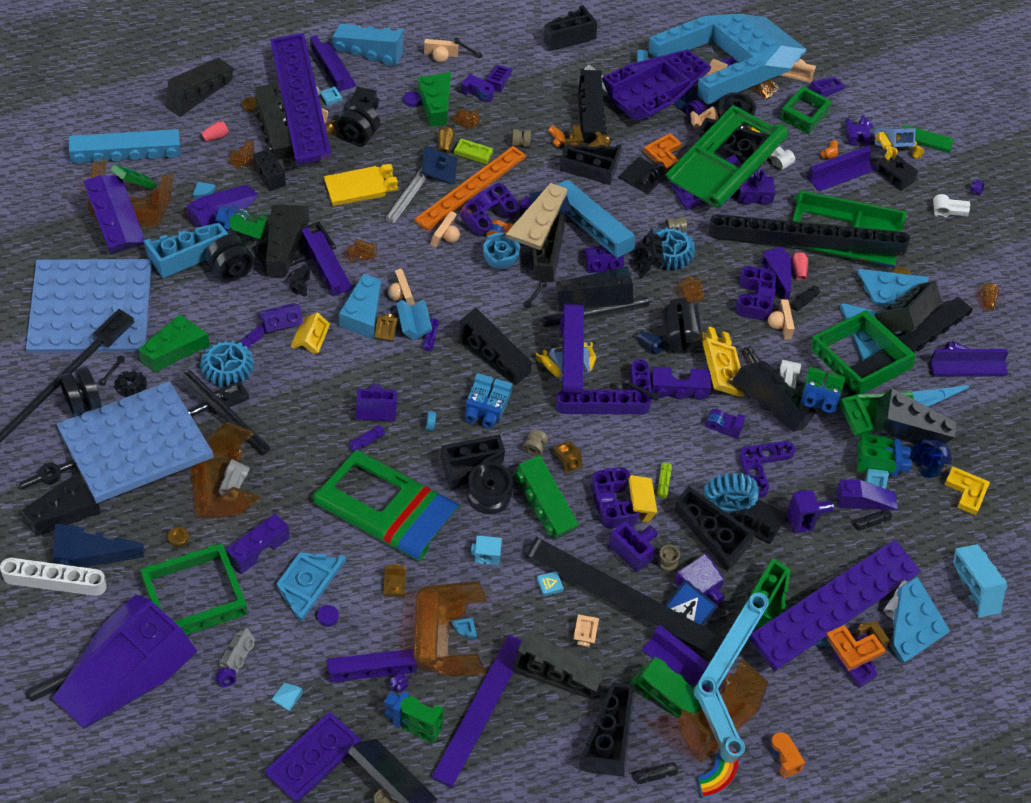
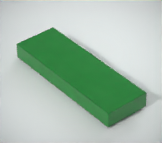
(932, 140)
(134, 177)

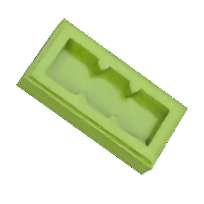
(473, 151)

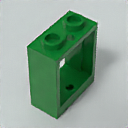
(805, 123)

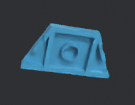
(887, 286)
(864, 343)
(307, 580)

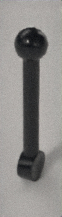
(478, 54)
(527, 304)
(120, 359)
(654, 396)

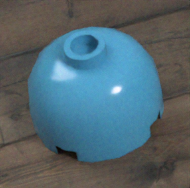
(500, 251)

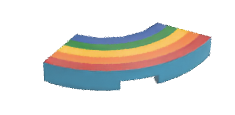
(718, 778)

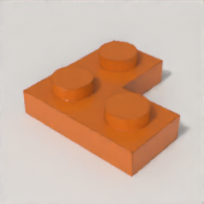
(662, 150)
(851, 652)

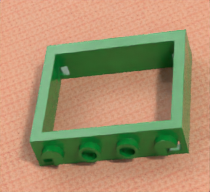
(880, 334)
(209, 617)

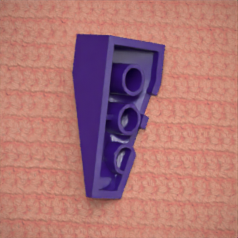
(205, 209)

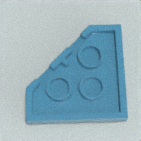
(915, 621)

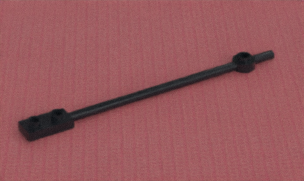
(105, 335)
(230, 395)

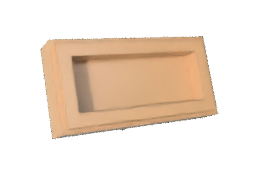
(440, 49)
(801, 71)
(446, 231)
(399, 290)
(782, 319)

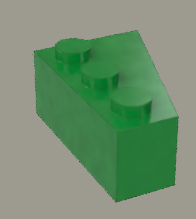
(435, 97)
(173, 343)
(774, 586)
(665, 687)

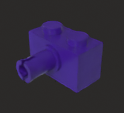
(758, 191)
(376, 403)
(805, 510)
(632, 546)

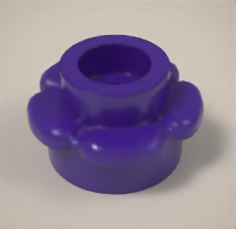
(977, 187)
(225, 674)
(399, 682)

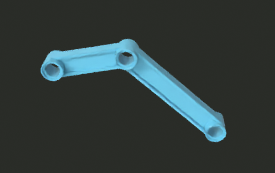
(712, 702)

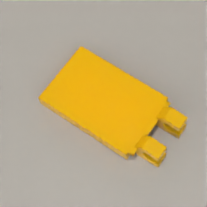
(360, 184)
(722, 361)

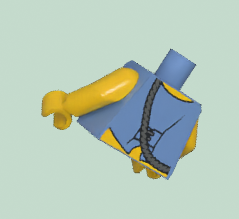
(896, 137)
(554, 360)

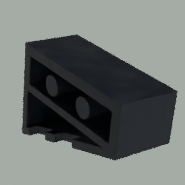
(571, 29)
(591, 162)
(462, 457)
(61, 505)

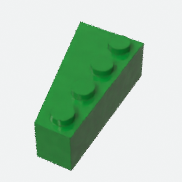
(545, 497)

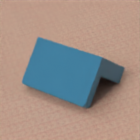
(414, 319)

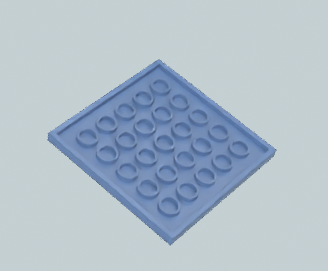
(79, 295)
(134, 441)

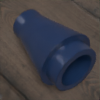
(652, 342)

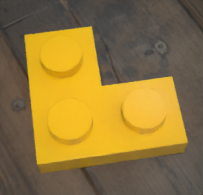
(971, 487)

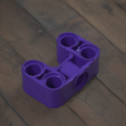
(483, 202)
(760, 304)
(606, 500)

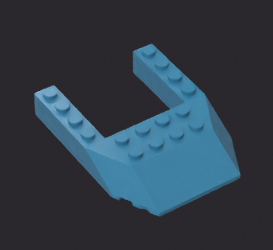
(752, 41)

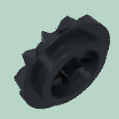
(131, 389)

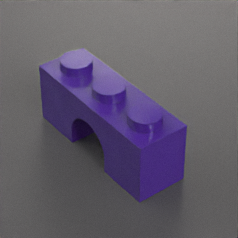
(665, 384)
(246, 550)

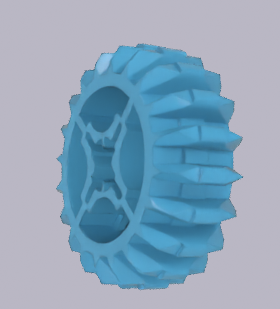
(677, 248)
(223, 358)
(732, 492)

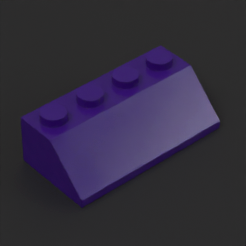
(114, 213)

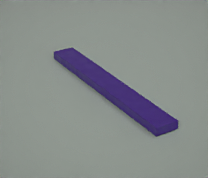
(477, 714)

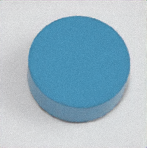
(430, 421)

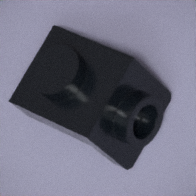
(299, 279)

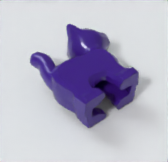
(859, 131)

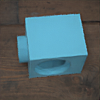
(487, 550)

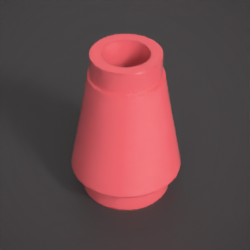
(215, 131)
(800, 265)

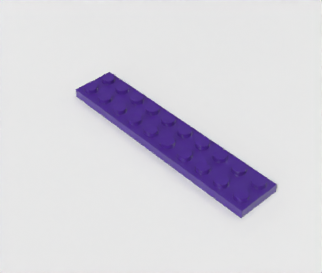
(300, 99)
(833, 605)

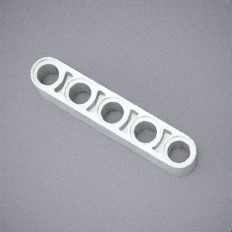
(44, 572)

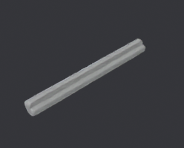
(406, 197)

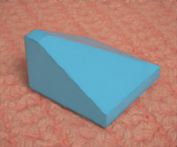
(287, 696)

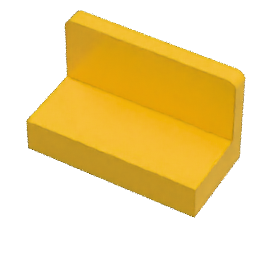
(311, 333)
(643, 497)

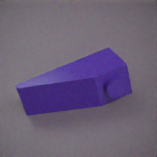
(779, 262)
(863, 495)

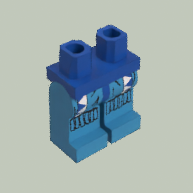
(485, 407)

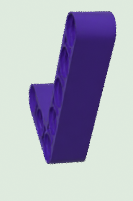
(572, 332)
(611, 401)

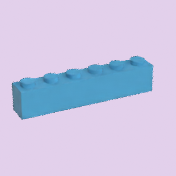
(124, 146)
(598, 222)

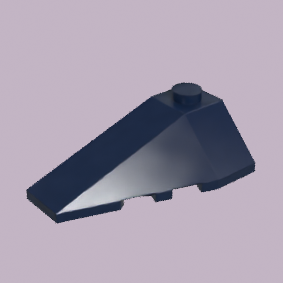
(84, 549)

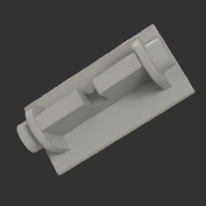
(241, 645)

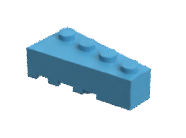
(370, 43)
(182, 251)

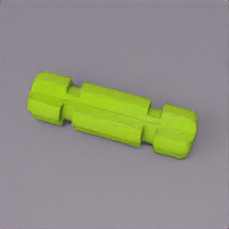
(664, 480)

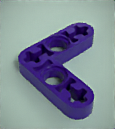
(756, 463)

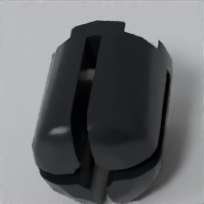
(673, 320)

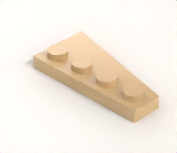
(538, 219)

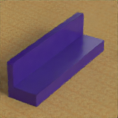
(331, 64)
(841, 169)
(325, 262)
(969, 362)
(677, 656)
(371, 665)

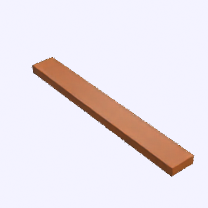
(469, 188)

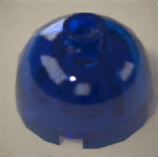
(932, 454)

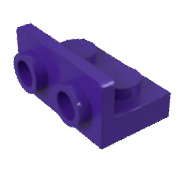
(601, 260)
(281, 317)

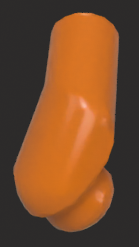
(559, 136)
(830, 152)

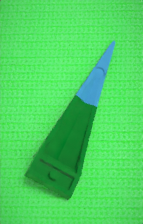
(862, 408)

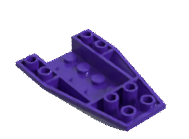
(654, 83)
(124, 661)

